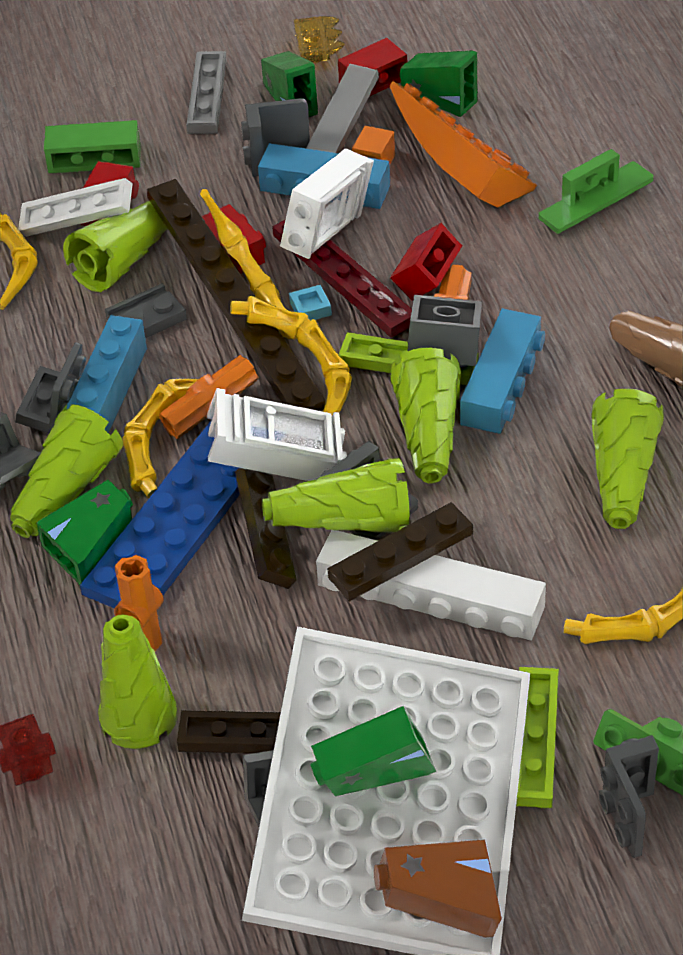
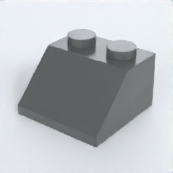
(447, 326)

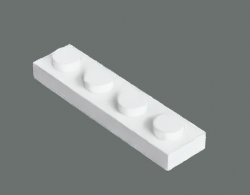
(75, 207)

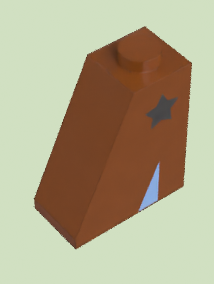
(442, 884)

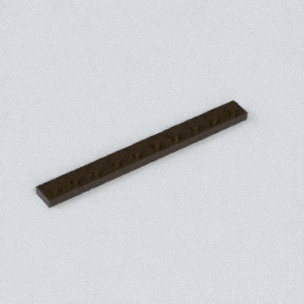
(227, 285)

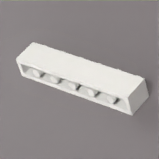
(449, 589)

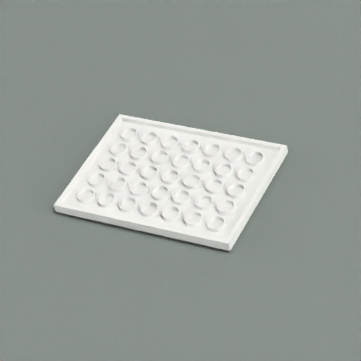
(321, 850)

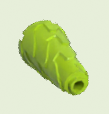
(111, 245)
(427, 400)
(625, 447)
(71, 459)
(346, 500)
(134, 690)

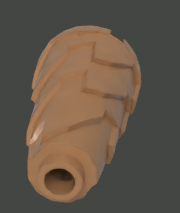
(652, 341)

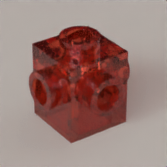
(25, 750)

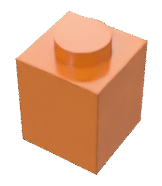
(375, 144)

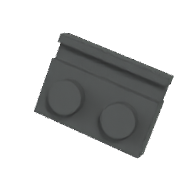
(154, 306)

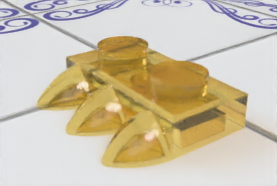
(317, 37)

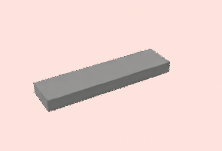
(206, 92)
(343, 109)

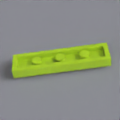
(379, 354)
(538, 747)

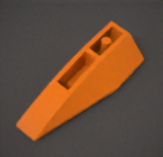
(457, 151)

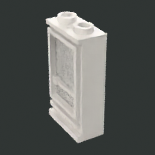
(326, 202)
(273, 436)

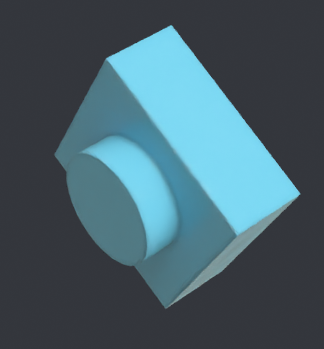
(312, 302)

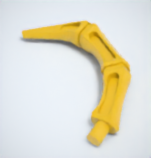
(237, 247)
(23, 258)
(309, 335)
(139, 431)
(637, 626)

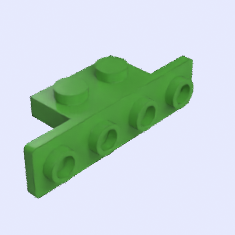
(592, 189)
(667, 733)

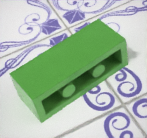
(83, 145)

